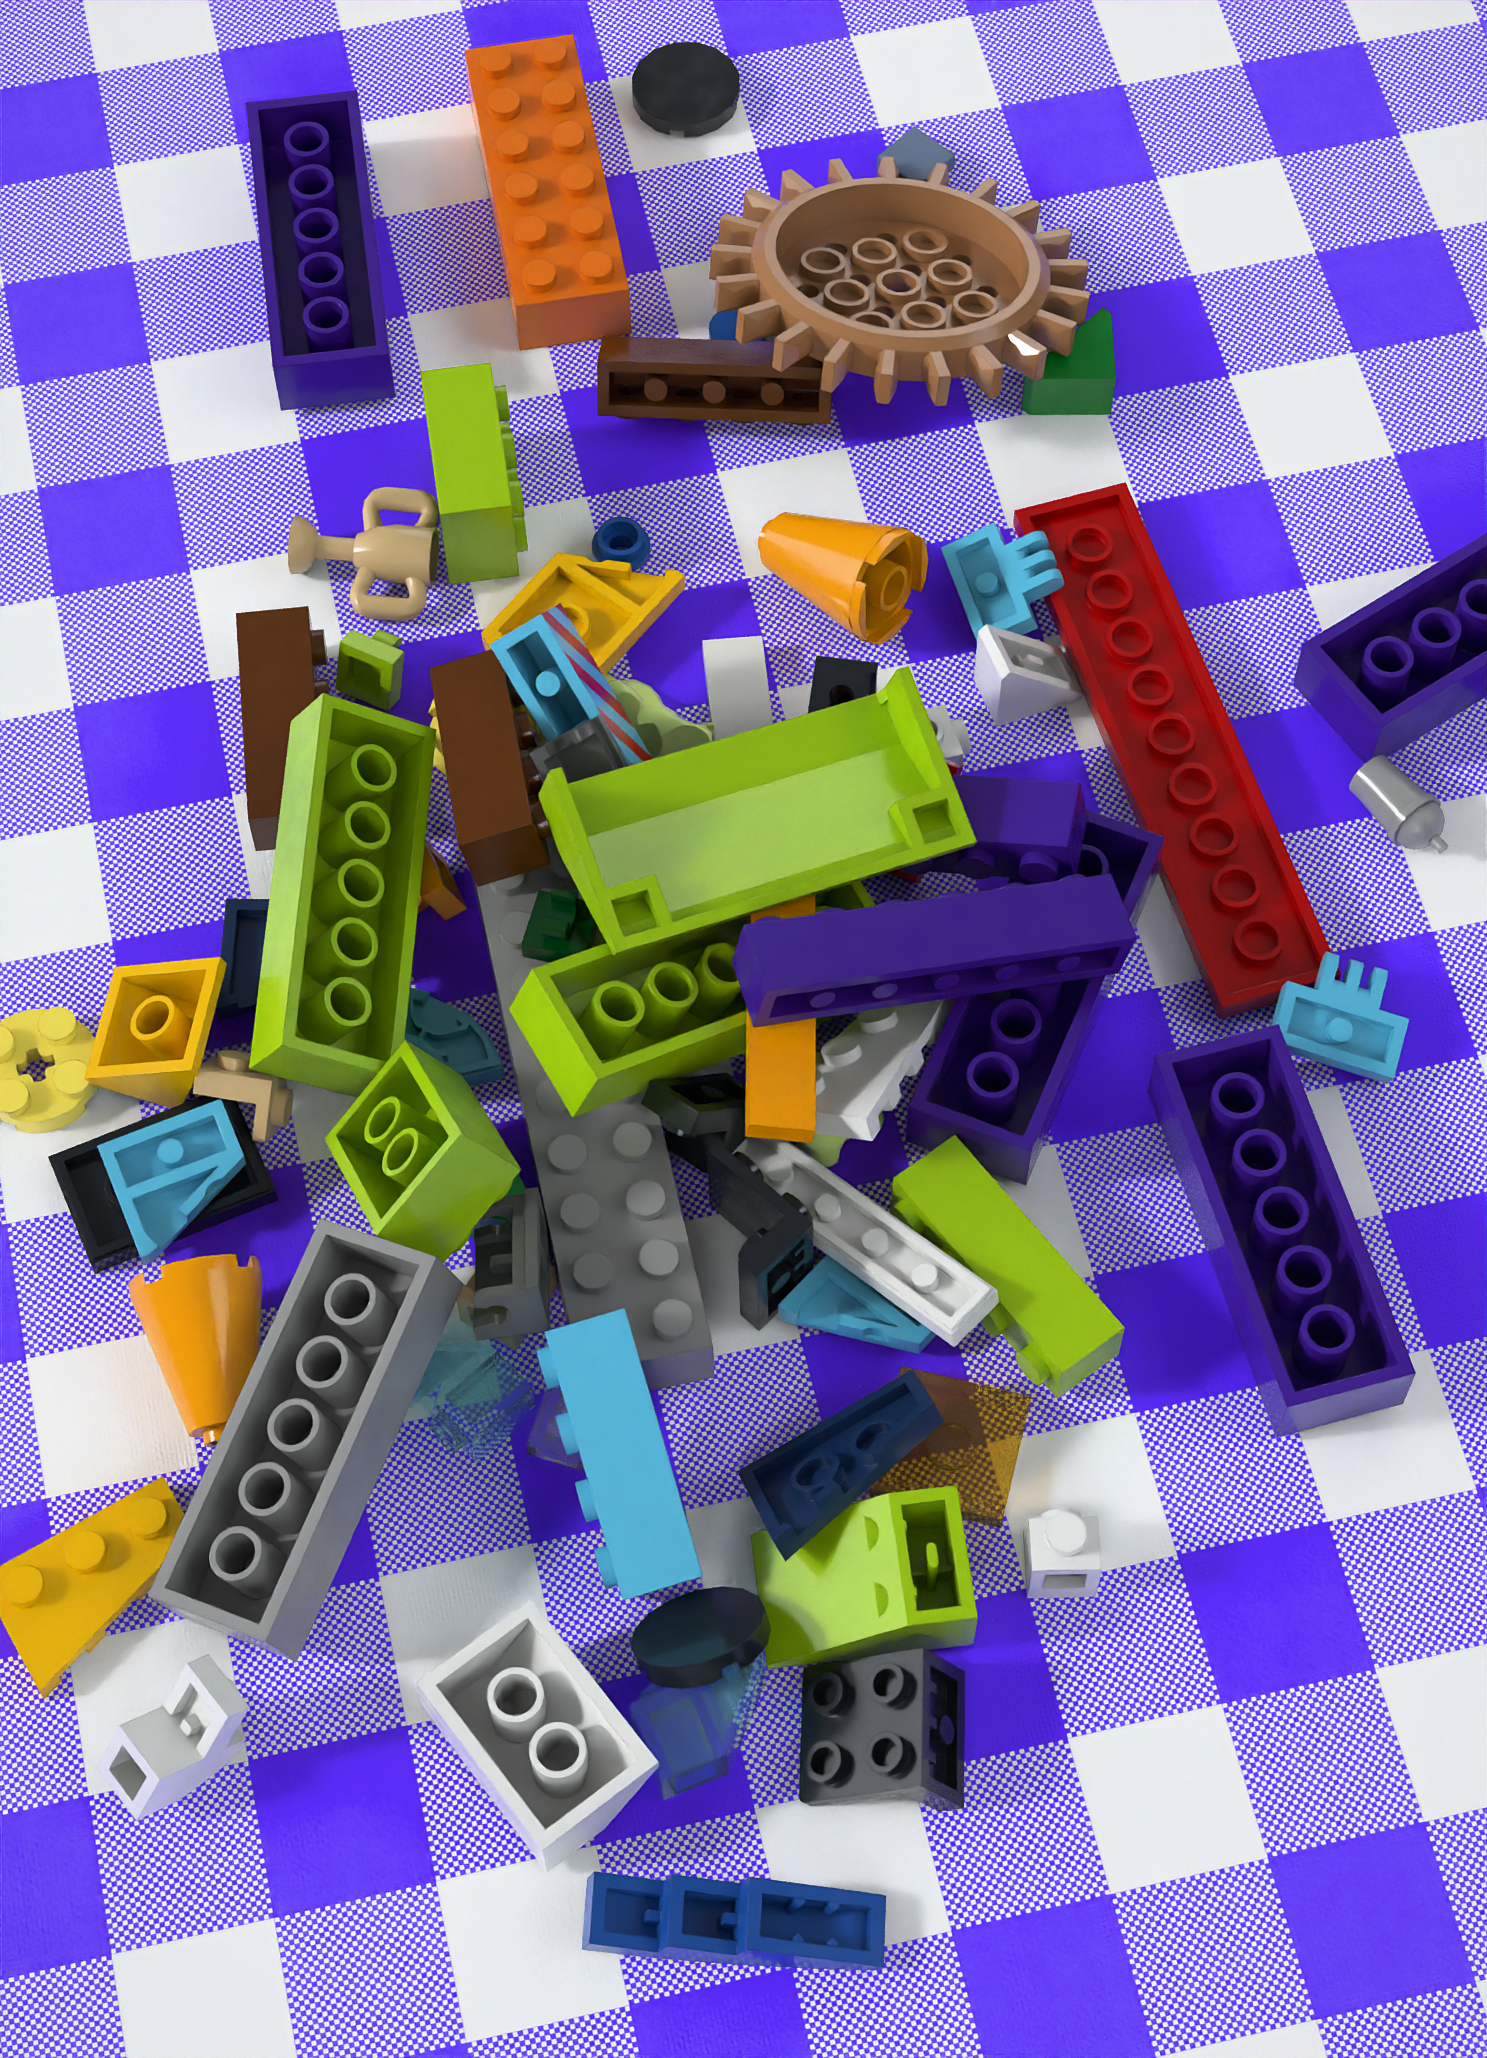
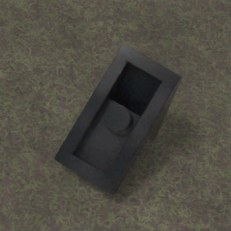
(699, 1114)

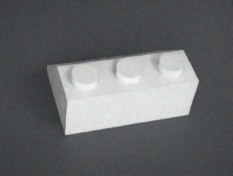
(537, 1733)

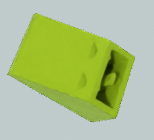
(870, 1582)

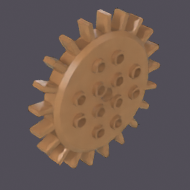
(964, 277)

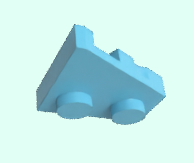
(171, 1173)
(847, 1306)

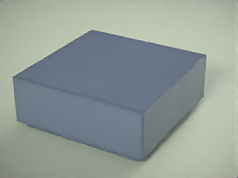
(917, 155)

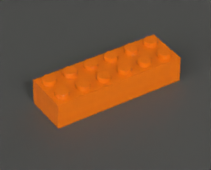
(548, 192)

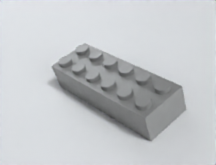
(307, 1439)

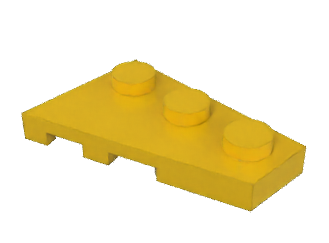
(82, 1579)

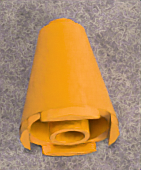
(848, 569)
(203, 1334)

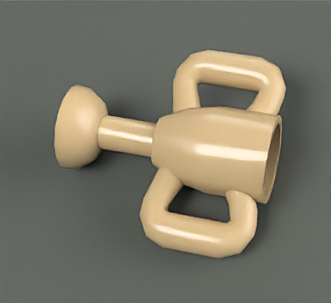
(380, 552)

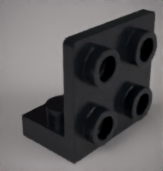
(776, 1228)
(883, 1730)

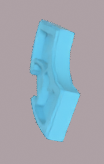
(452, 1038)

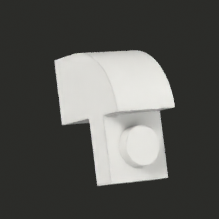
(177, 1744)

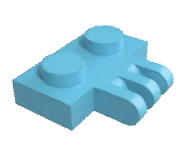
(1002, 578)
(1342, 1022)

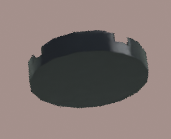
(685, 89)
(699, 1635)

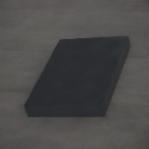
(97, 1208)

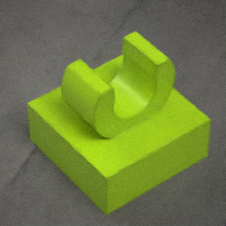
(371, 668)

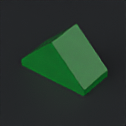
(1082, 380)

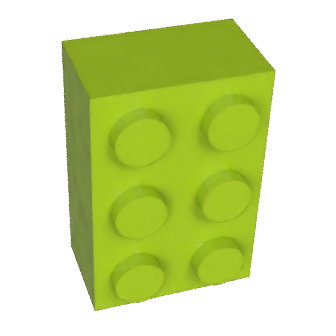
(474, 473)
(422, 1154)

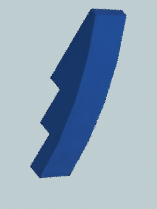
(735, 1922)

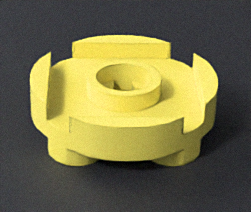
(62, 1095)

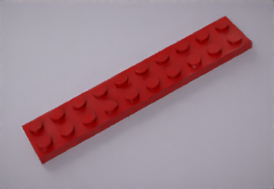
(1177, 752)

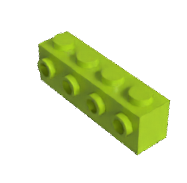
(1043, 1304)

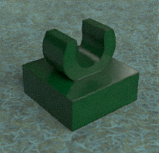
(558, 926)

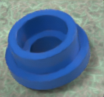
(621, 533)

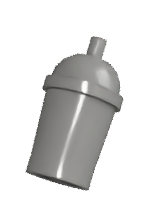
(1399, 805)

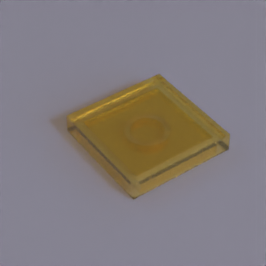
(970, 1449)

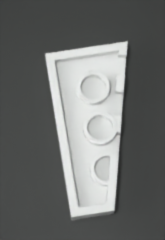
(867, 1061)

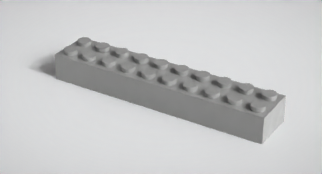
(600, 1174)

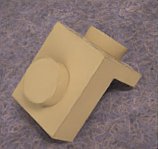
(231, 1079)

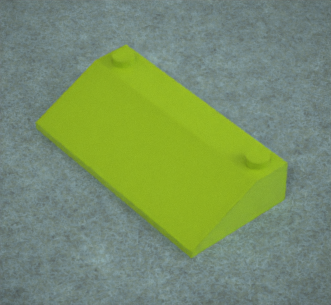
(758, 818)

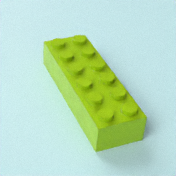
(343, 896)
(642, 1015)

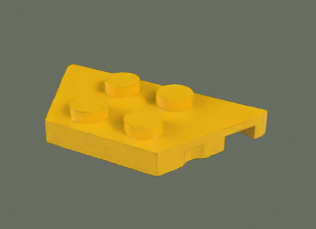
(602, 599)

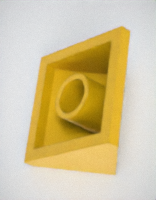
(156, 1029)

